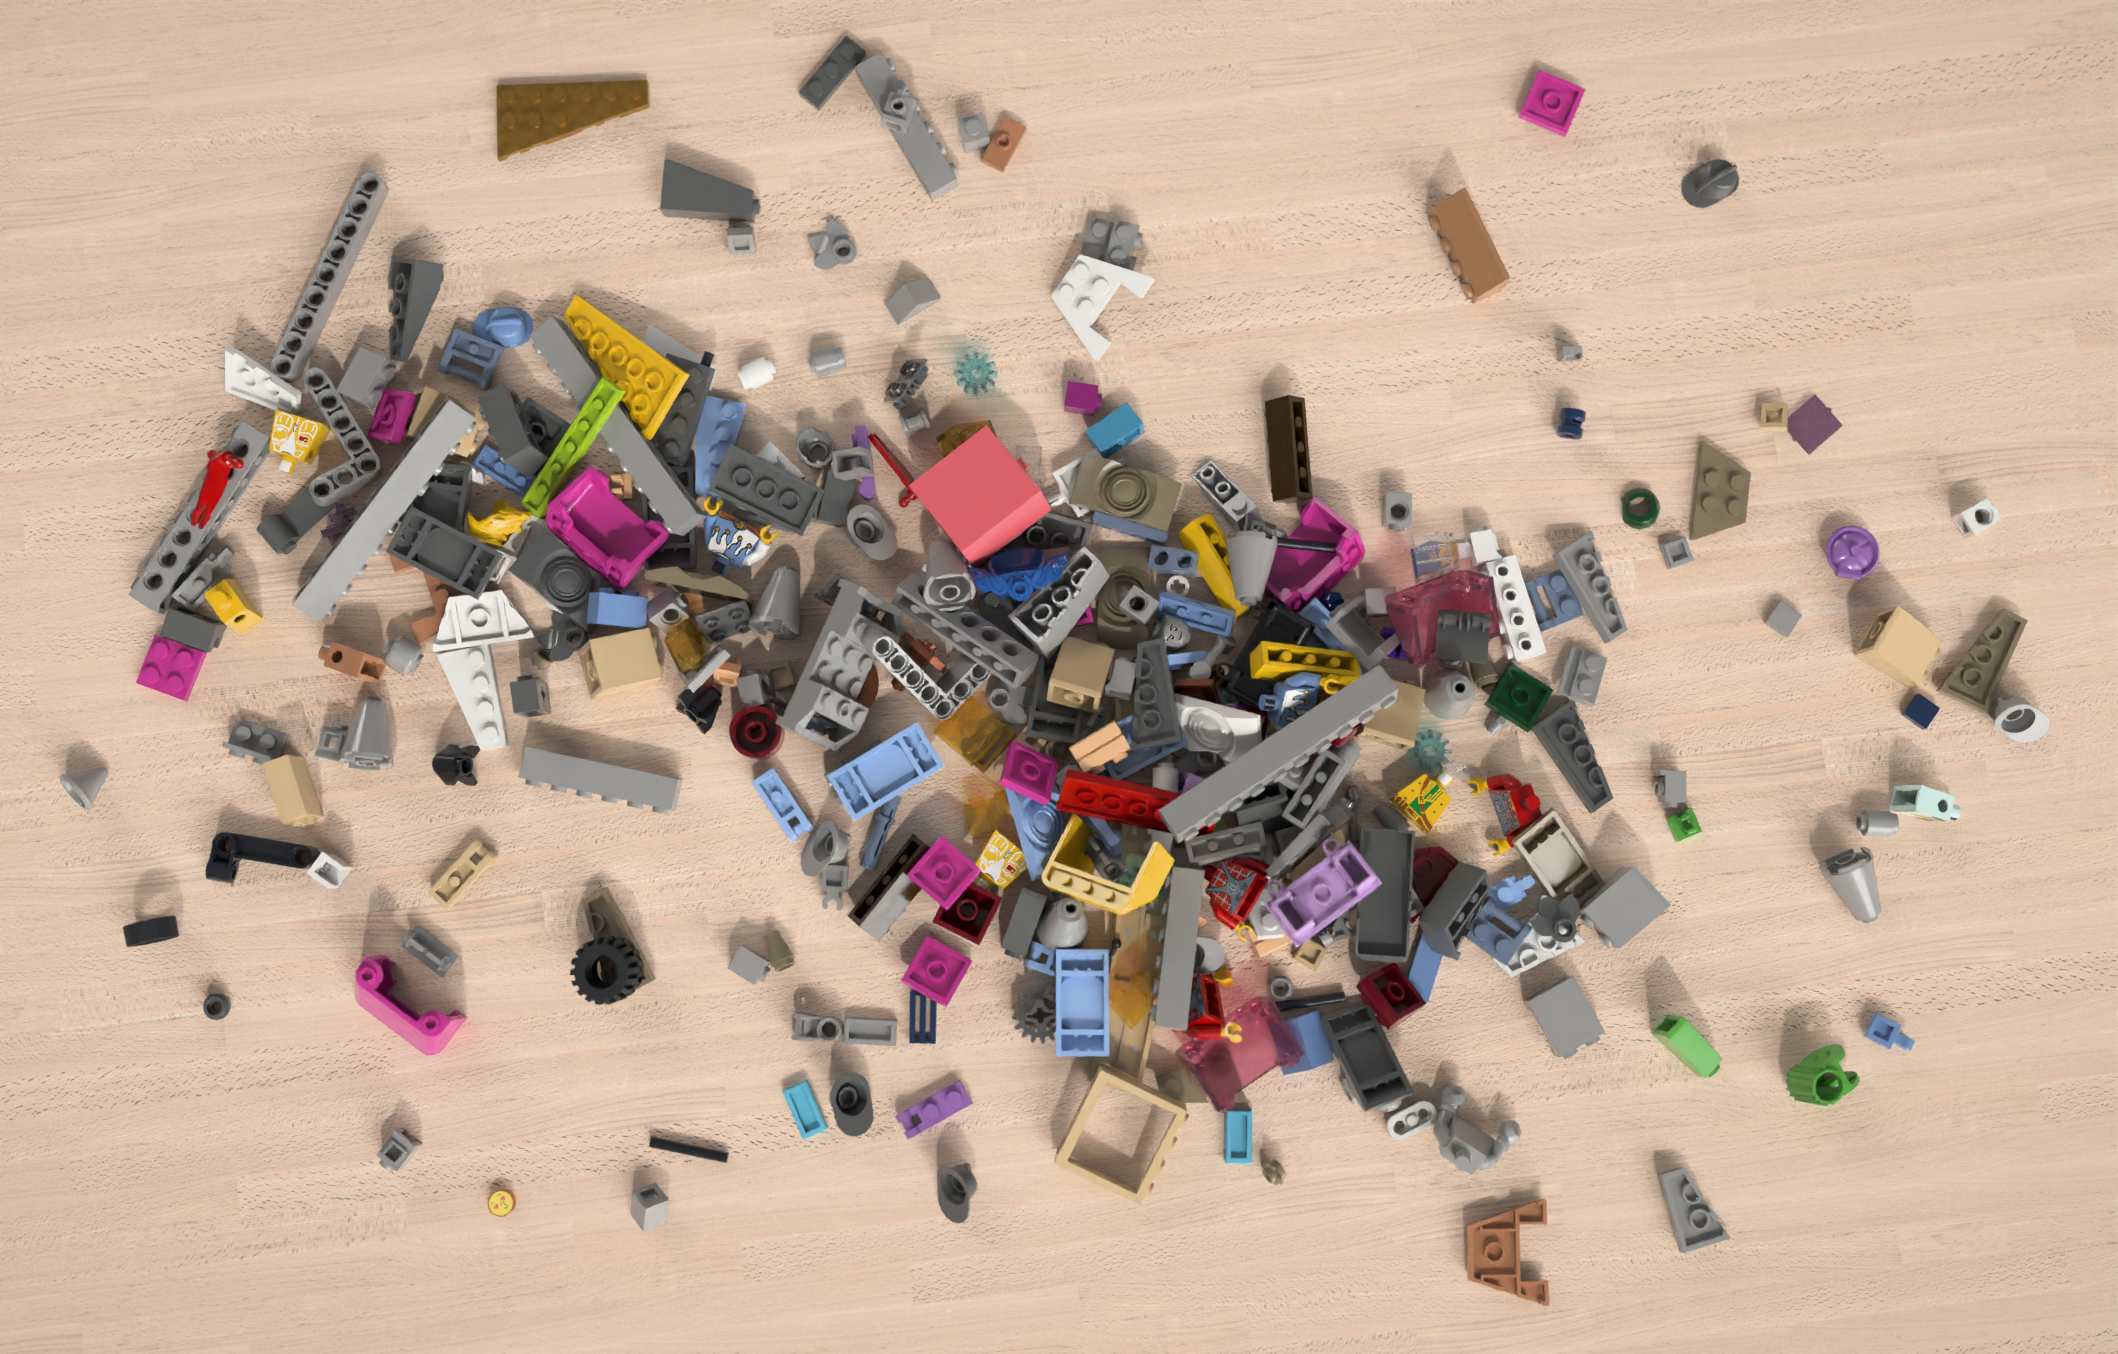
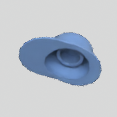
(504, 326)

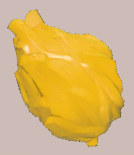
(498, 525)

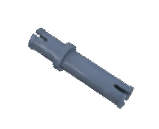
(879, 833)

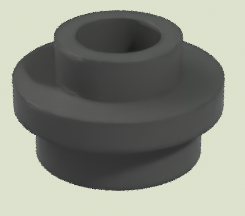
(209, 1004)

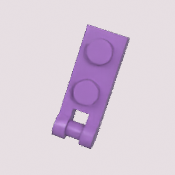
(867, 487)
(935, 1109)

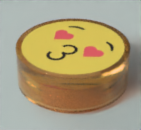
(501, 1202)

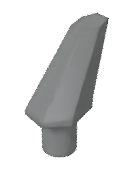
(1499, 722)

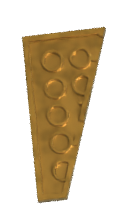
(553, 111)

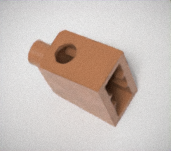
(352, 662)

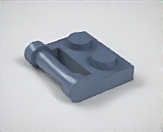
(474, 351)
(1560, 598)
(1491, 938)

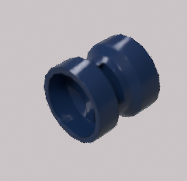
(1571, 423)

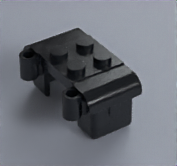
(1275, 625)

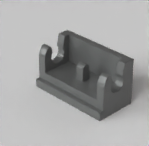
(835, 501)
(193, 628)

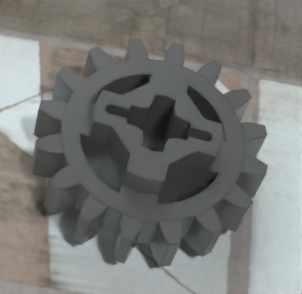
(1023, 1016)

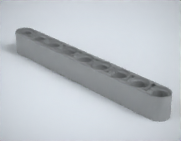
(329, 264)

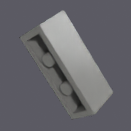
(1316, 789)

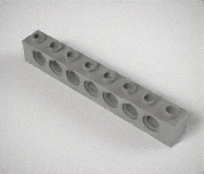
(189, 554)

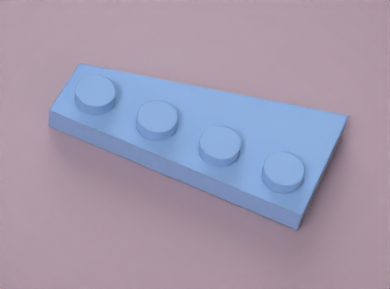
(715, 432)

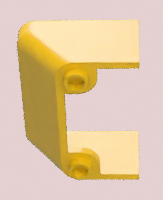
(1071, 873)

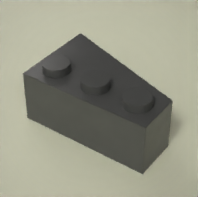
(512, 430)
(1453, 907)

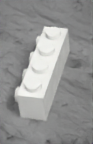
(1514, 611)

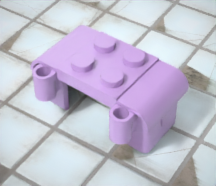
(1322, 892)

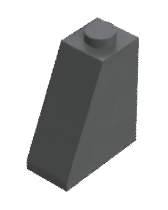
(1023, 923)

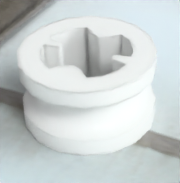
(1182, 581)

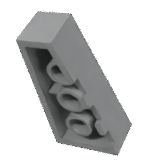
(1055, 609)

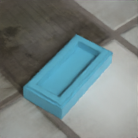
(805, 1109)
(1238, 1136)

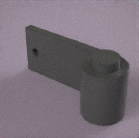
(294, 522)

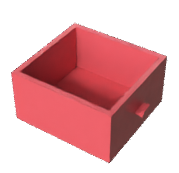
(980, 496)

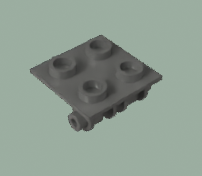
(910, 371)
(725, 621)
(1462, 636)

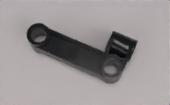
(224, 864)

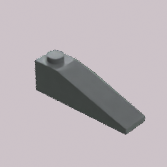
(414, 292)
(1052, 532)

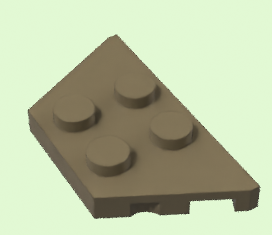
(1719, 493)

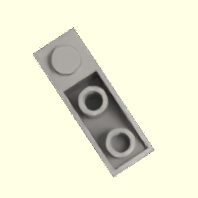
(1225, 495)

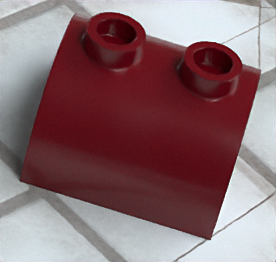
(970, 913)
(1390, 995)

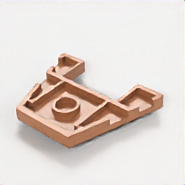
(439, 593)
(1495, 1251)

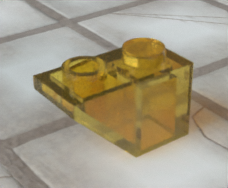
(959, 434)
(686, 646)
(986, 815)
(1135, 1000)

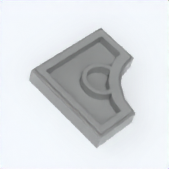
(710, 663)

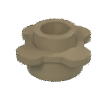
(1273, 1172)

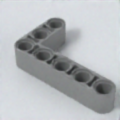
(345, 437)
(949, 690)

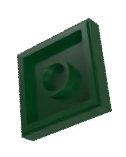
(1518, 697)

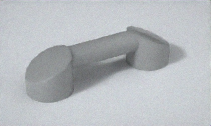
(1202, 669)

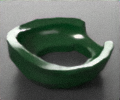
(1636, 521)

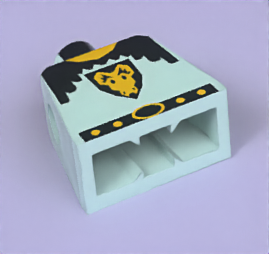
(1924, 803)

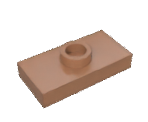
(1003, 144)

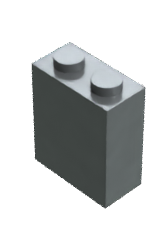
(1265, 807)

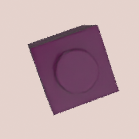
(1082, 398)

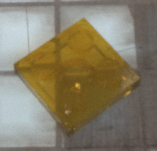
(970, 730)

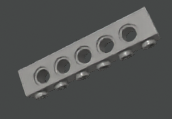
(968, 633)

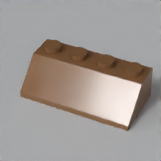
(1468, 246)

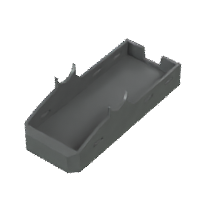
(1386, 911)

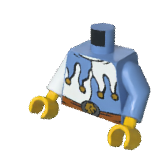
(733, 539)
(1296, 697)

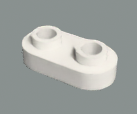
(1411, 1122)

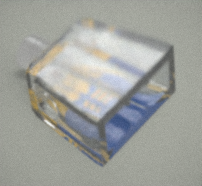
(1435, 554)

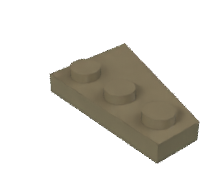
(1182, 1087)

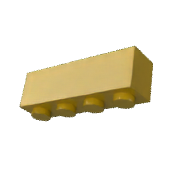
(1208, 540)
(1281, 661)

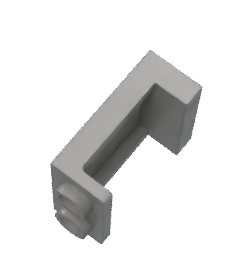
(1359, 635)
(1565, 1017)

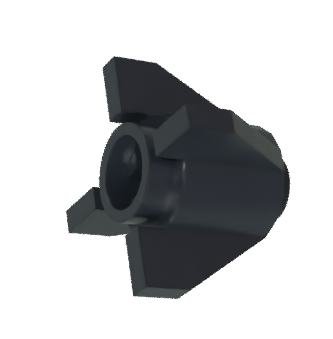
(700, 706)
(455, 764)

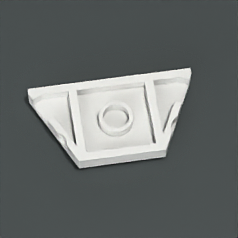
(480, 621)

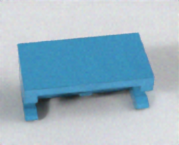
(1115, 431)

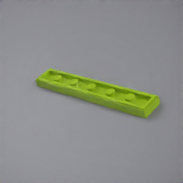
(572, 447)

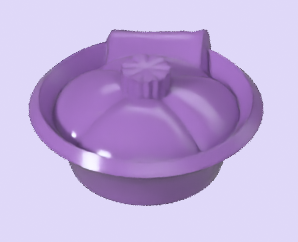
(1852, 552)

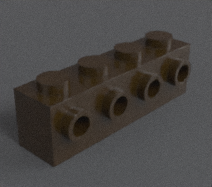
(1288, 449)
(890, 892)

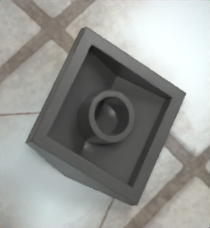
(546, 424)

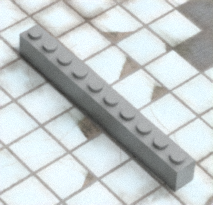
(621, 433)
(384, 508)
(1279, 753)

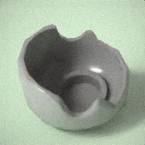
(815, 447)

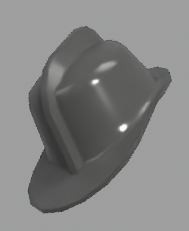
(1710, 183)
(852, 1103)
(955, 1190)

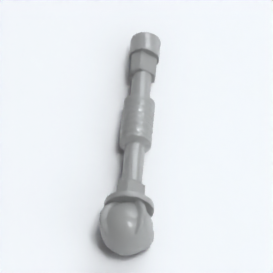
(1353, 795)

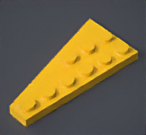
(629, 362)

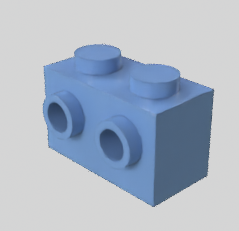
(617, 609)

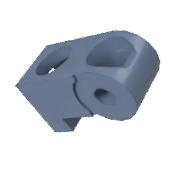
(1173, 561)

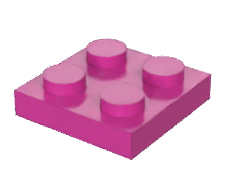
(1552, 103)
(392, 416)
(171, 668)
(1029, 772)
(944, 873)
(936, 971)

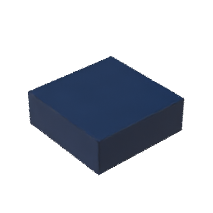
(1920, 711)

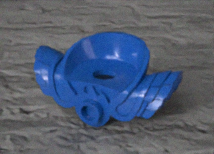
(1018, 573)

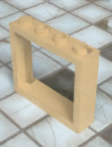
(1156, 1165)

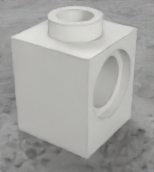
(1967, 522)

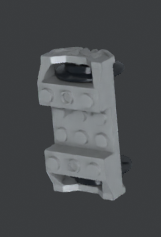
(838, 668)

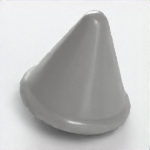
(84, 785)

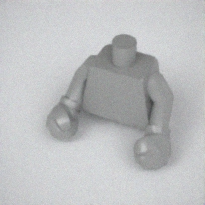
(1465, 1143)

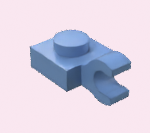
(1885, 1033)

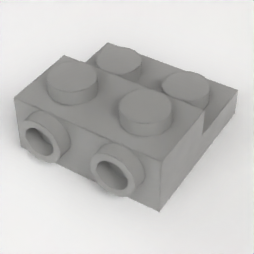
(1112, 242)

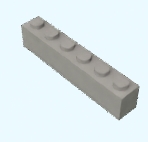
(917, 145)
(600, 779)
(1178, 949)

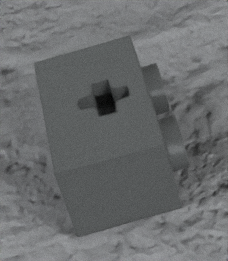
(530, 697)

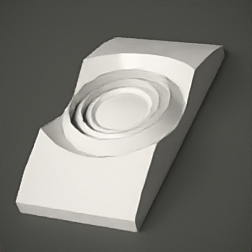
(1217, 727)

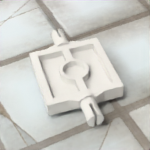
(1066, 479)

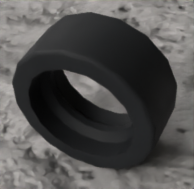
(150, 931)

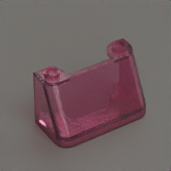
(1417, 608)
(1228, 1067)

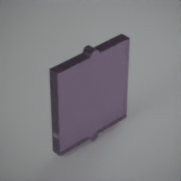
(1812, 424)

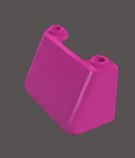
(603, 528)
(1304, 574)
(426, 1032)

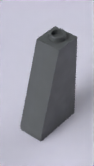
(704, 196)

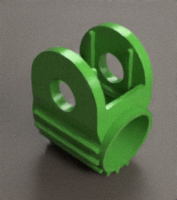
(1807, 1080)

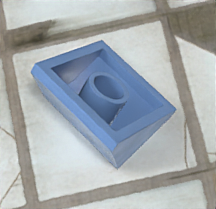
(1312, 1039)

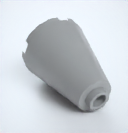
(1250, 564)
(947, 578)
(779, 606)
(1448, 694)
(368, 738)
(1855, 882)
(1063, 925)

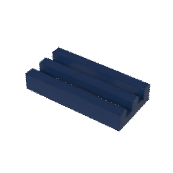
(922, 1040)

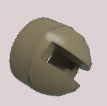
(541, 658)
(1059, 751)

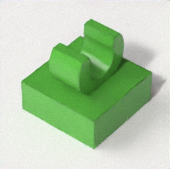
(1683, 824)

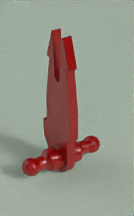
(904, 475)
(214, 484)

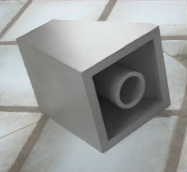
(1622, 907)

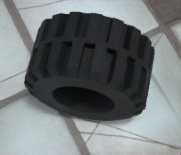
(587, 976)

